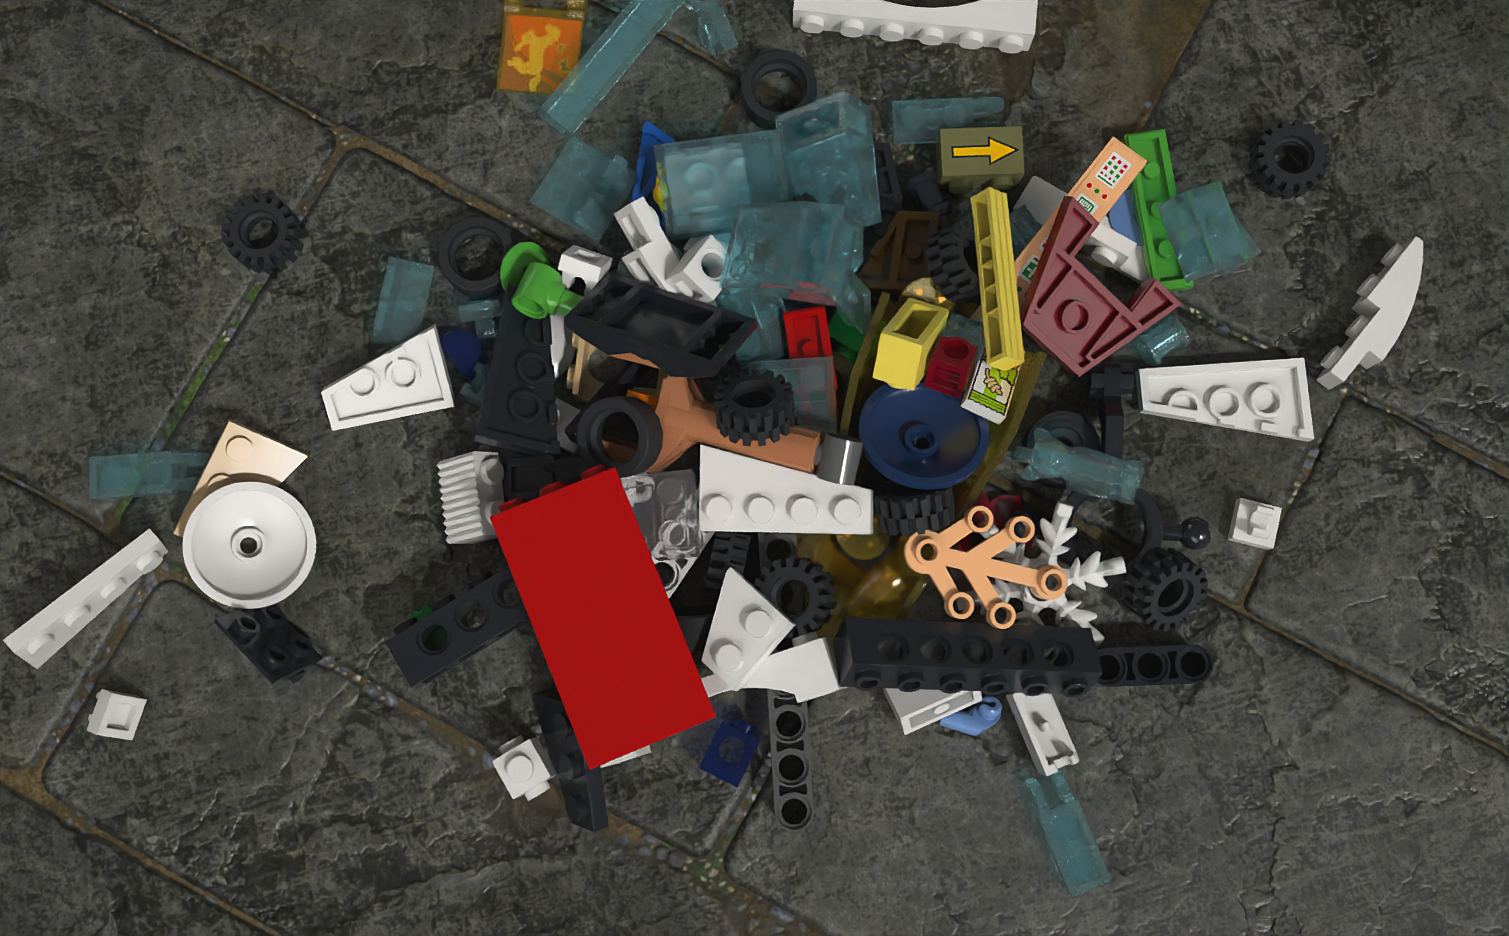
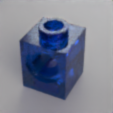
(719, 767)

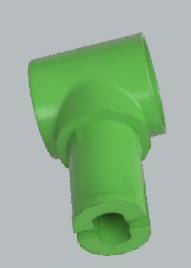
(543, 293)

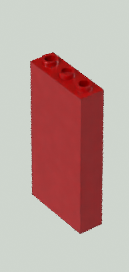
(601, 616)

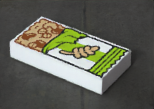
(989, 388)

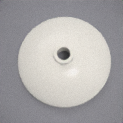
(282, 539)

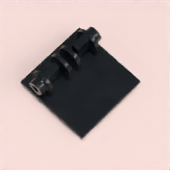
(270, 642)

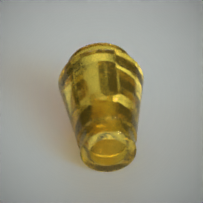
(874, 592)

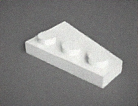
(393, 385)

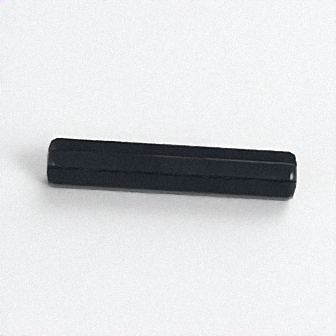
(619, 383)

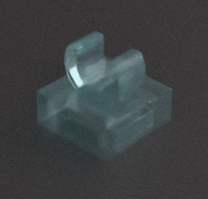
(483, 313)

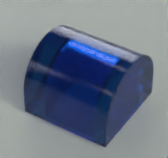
(464, 351)

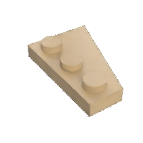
(242, 457)

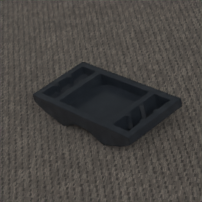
(659, 326)

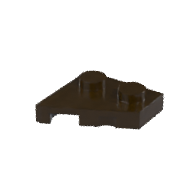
(901, 253)

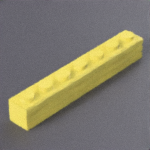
(997, 280)

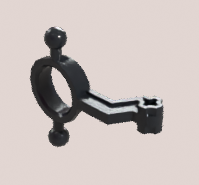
(1110, 384)

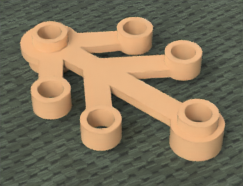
(977, 565)

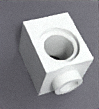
(688, 276)

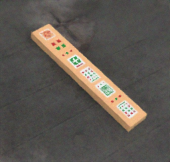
(1095, 191)

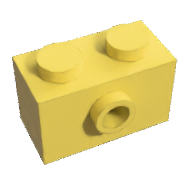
(909, 343)

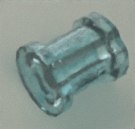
(1161, 340)

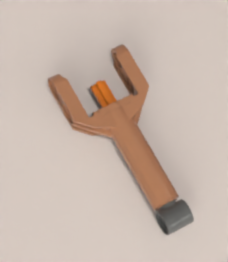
(691, 419)

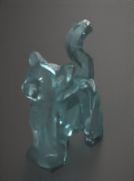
(1081, 468)

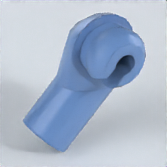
(976, 718)

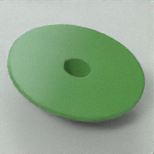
(517, 261)

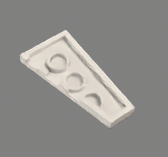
(766, 497)

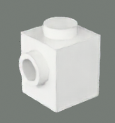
(524, 767)

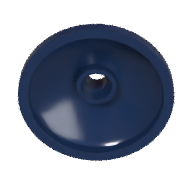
(903, 418)

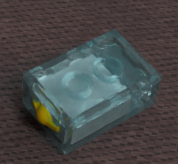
(708, 177)

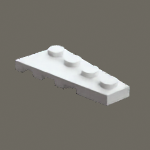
(1244, 396)
(74, 609)

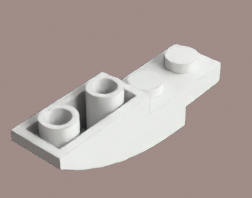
(652, 253)
(1382, 311)

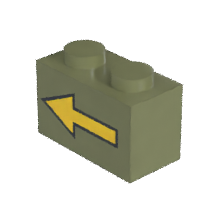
(980, 158)

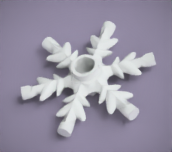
(1090, 571)

